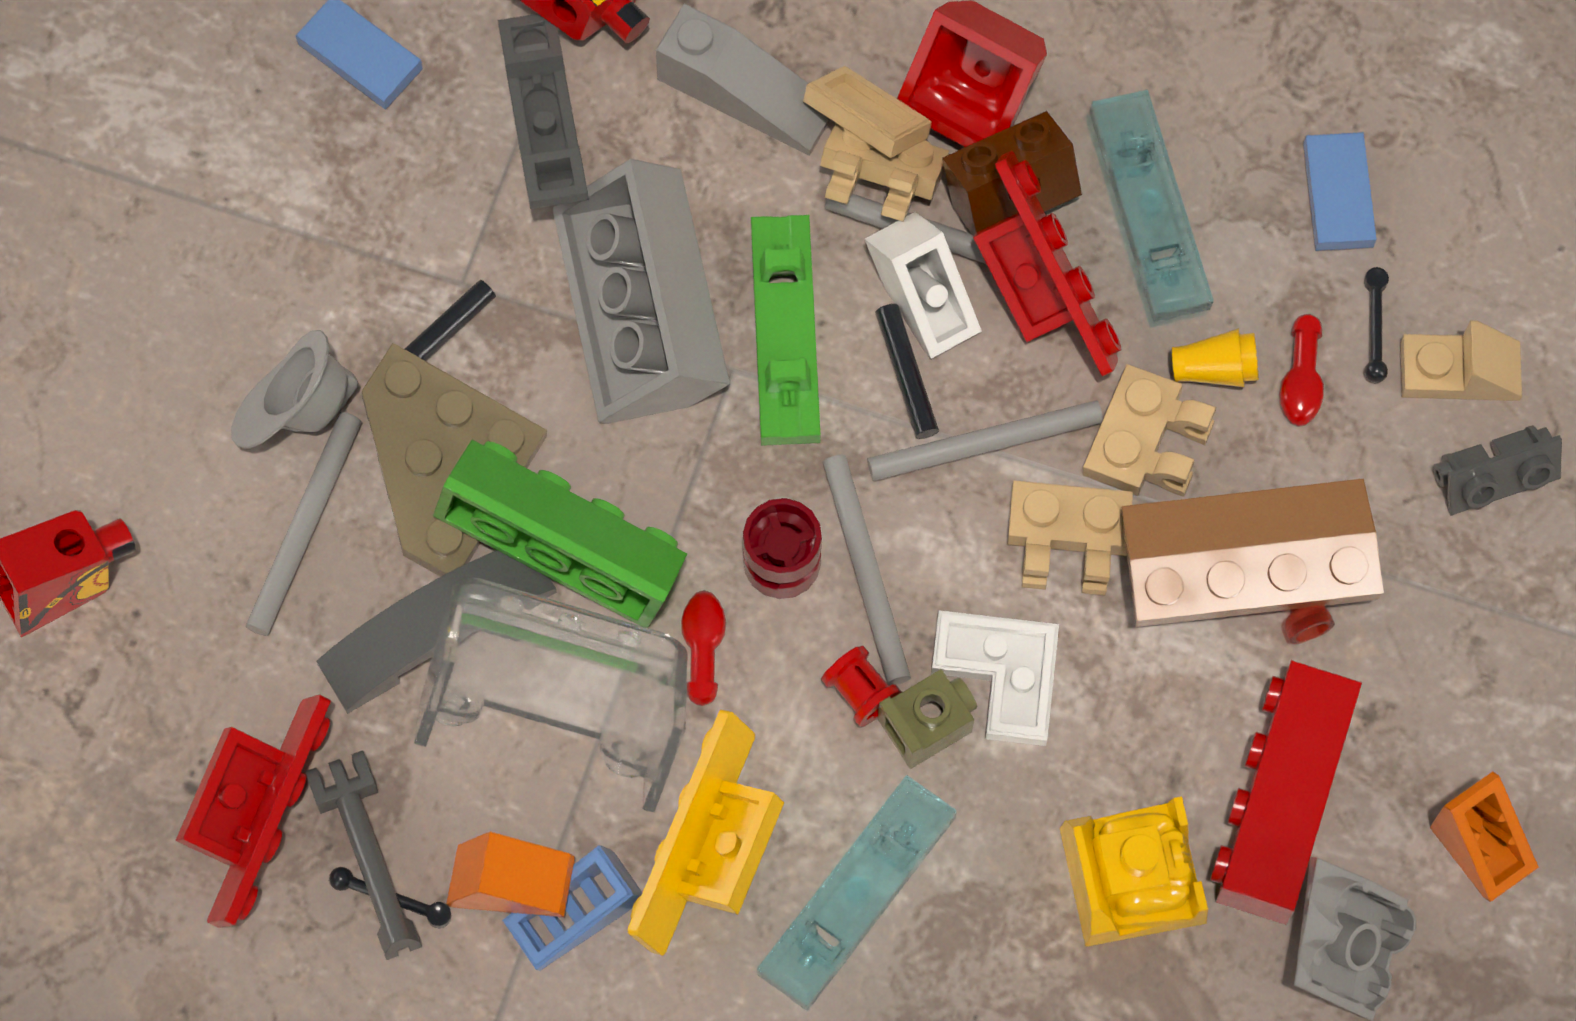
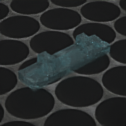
(1150, 205)
(857, 892)

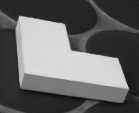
(1012, 655)

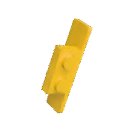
(711, 841)

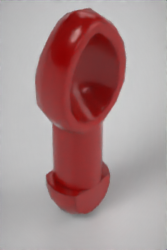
(1302, 386)
(703, 631)

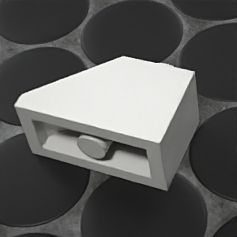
(924, 283)

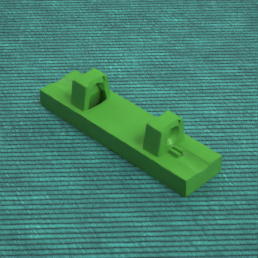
(785, 331)

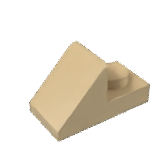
(1470, 366)

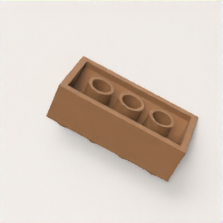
(1252, 552)

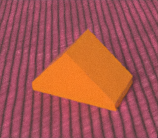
(1486, 837)
(510, 876)

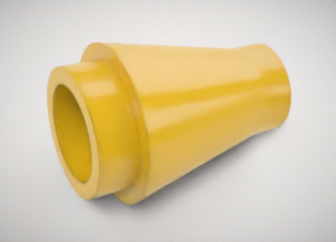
(1217, 360)

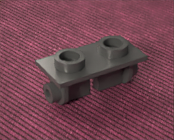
(1522, 463)

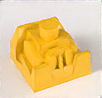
(1133, 873)

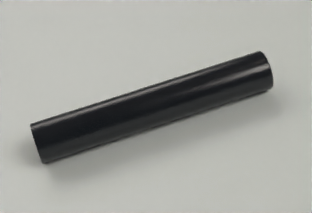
(451, 320)
(907, 371)

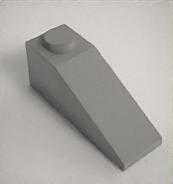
(737, 79)

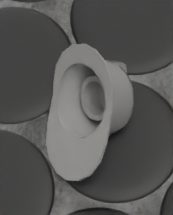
(295, 395)

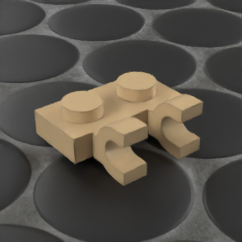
(907, 174)
(1133, 430)
(1070, 520)

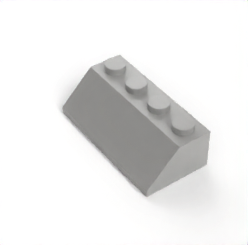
(640, 293)

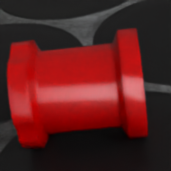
(859, 684)

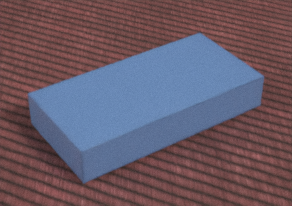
(359, 52)
(1339, 191)

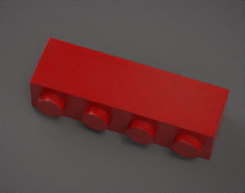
(1287, 793)

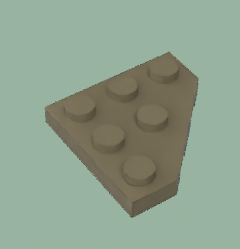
(420, 432)

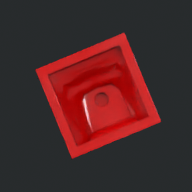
(972, 71)

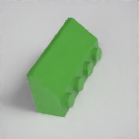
(560, 532)

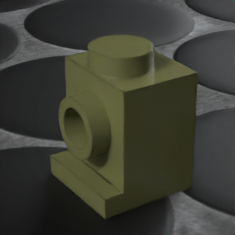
(918, 735)

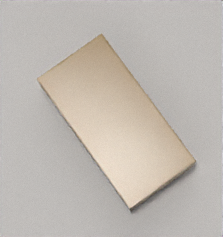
(867, 111)

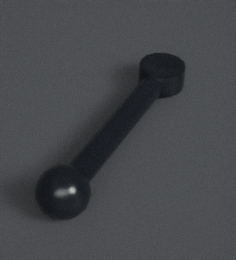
(1376, 282)
(437, 914)

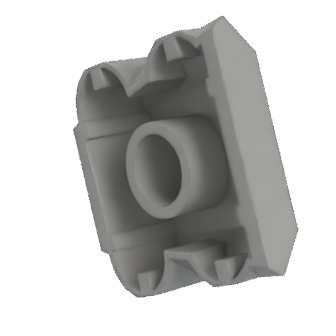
(1350, 938)

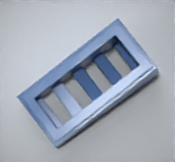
(586, 925)

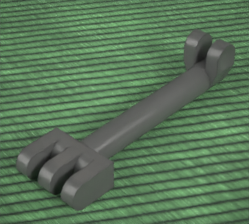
(346, 795)

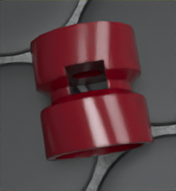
(782, 548)

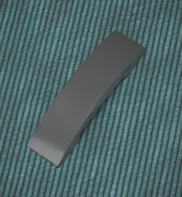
(542, 111)
(407, 631)

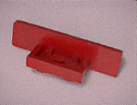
(1035, 272)
(244, 800)

